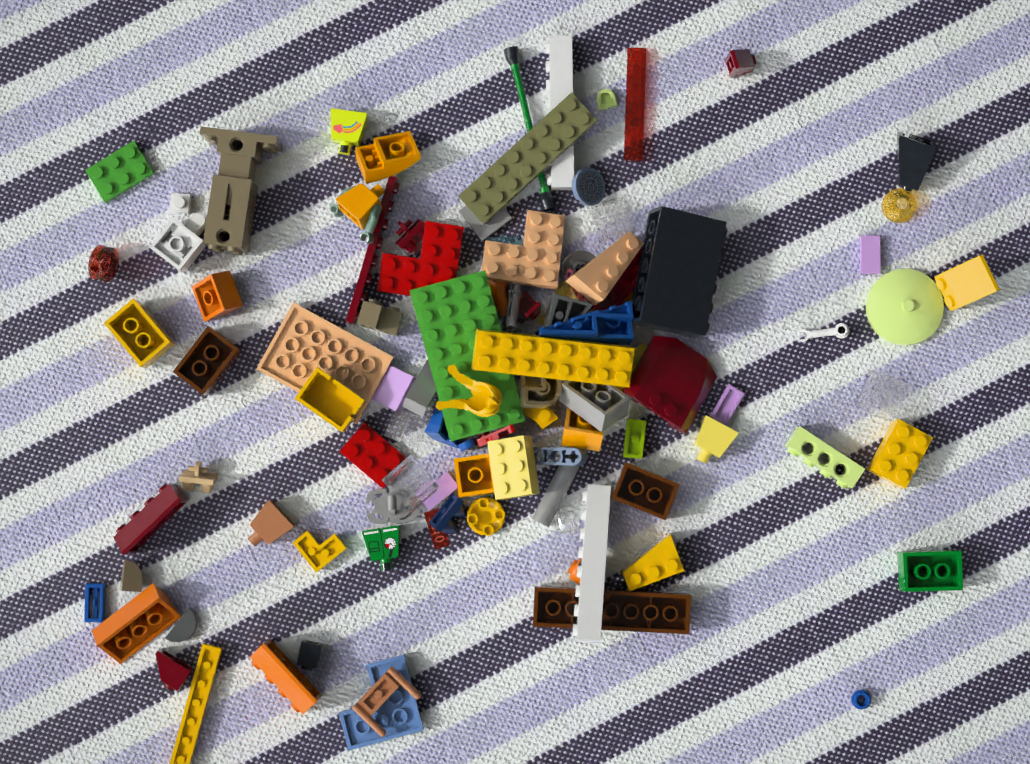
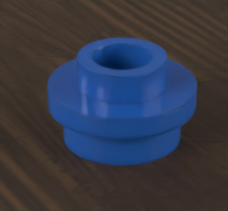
(866, 702)

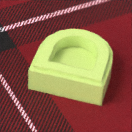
(606, 99)

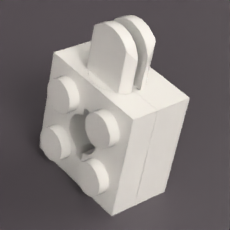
(181, 242)

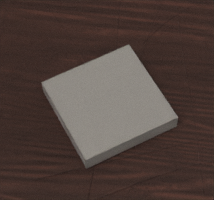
(490, 227)

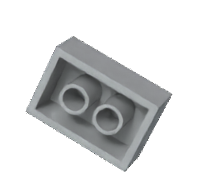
(595, 403)

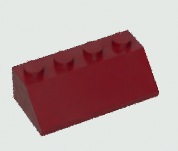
(150, 518)

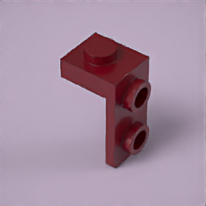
(529, 307)

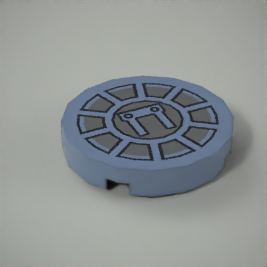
(588, 186)

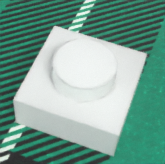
(180, 203)

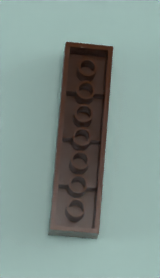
(621, 610)

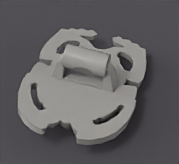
(388, 507)

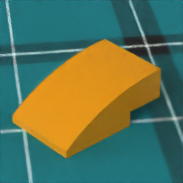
(387, 156)

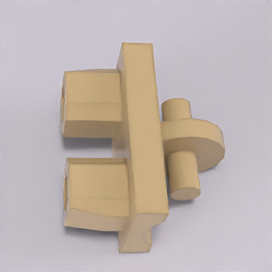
(198, 475)

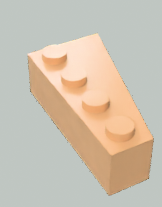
(602, 272)

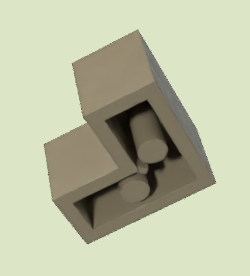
(380, 319)

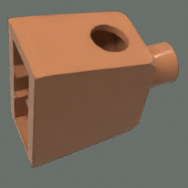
(270, 524)

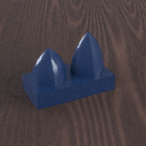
(443, 521)

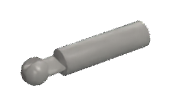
(555, 492)

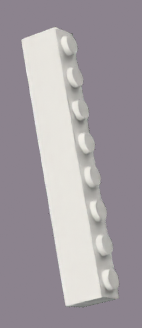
(560, 86)
(592, 565)

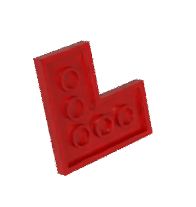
(437, 261)

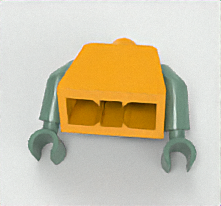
(361, 207)

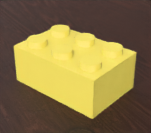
(513, 467)

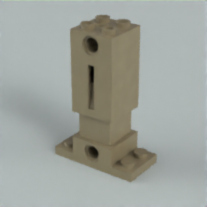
(234, 189)

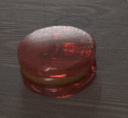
(103, 263)

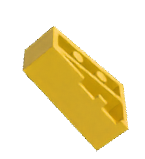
(654, 565)

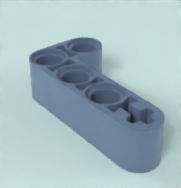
(548, 456)

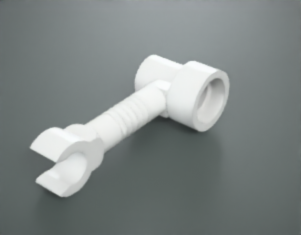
(826, 332)

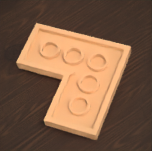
(534, 262)

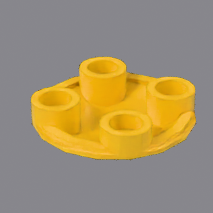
(485, 516)

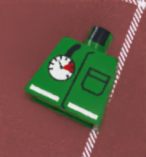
(383, 545)

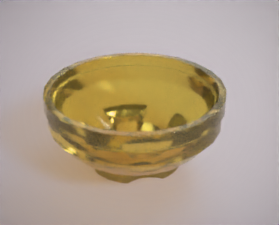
(890, 208)

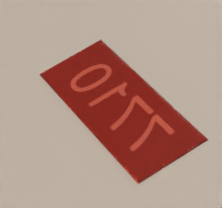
(439, 538)

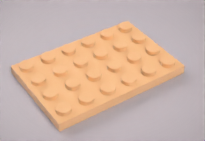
(313, 342)

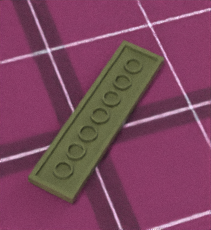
(528, 158)

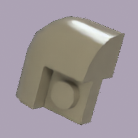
(539, 392)

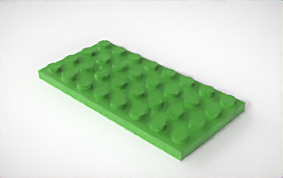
(448, 325)

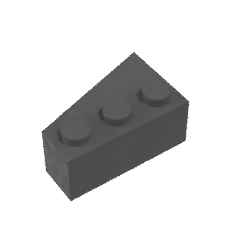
(564, 308)

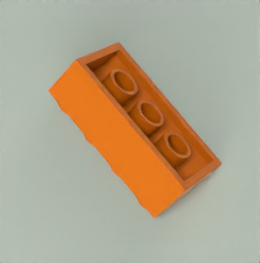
(136, 624)
(285, 676)

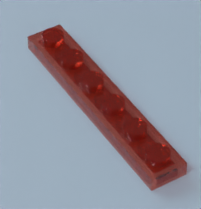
(634, 104)

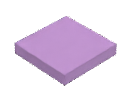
(393, 388)

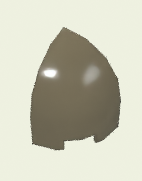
(131, 577)

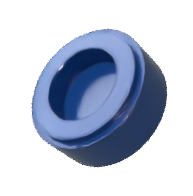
(468, 444)

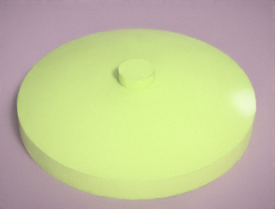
(904, 307)

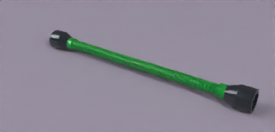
(513, 58)

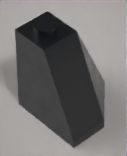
(913, 160)

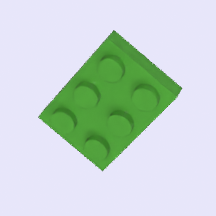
(120, 171)

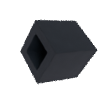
(309, 654)

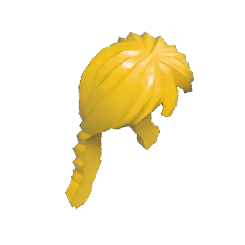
(485, 398)

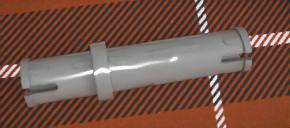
(514, 296)

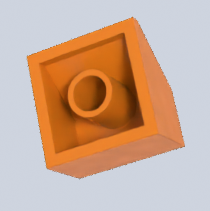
(217, 295)

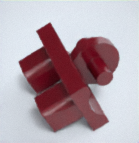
(405, 240)

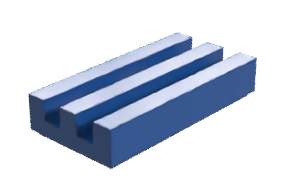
(88, 586)

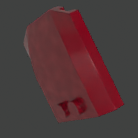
(671, 381)

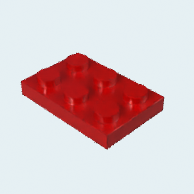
(372, 454)

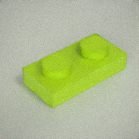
(634, 438)

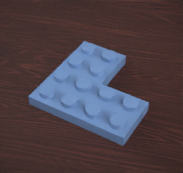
(397, 715)

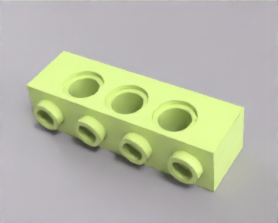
(851, 472)

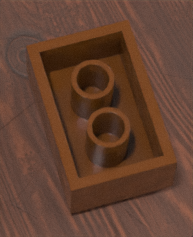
(207, 361)
(644, 491)

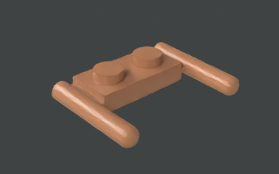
(379, 694)

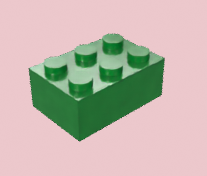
(930, 570)

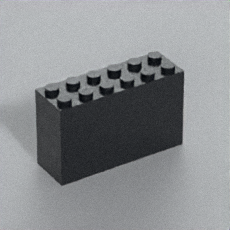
(678, 272)

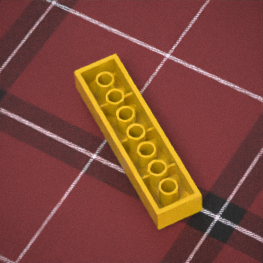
(552, 358)

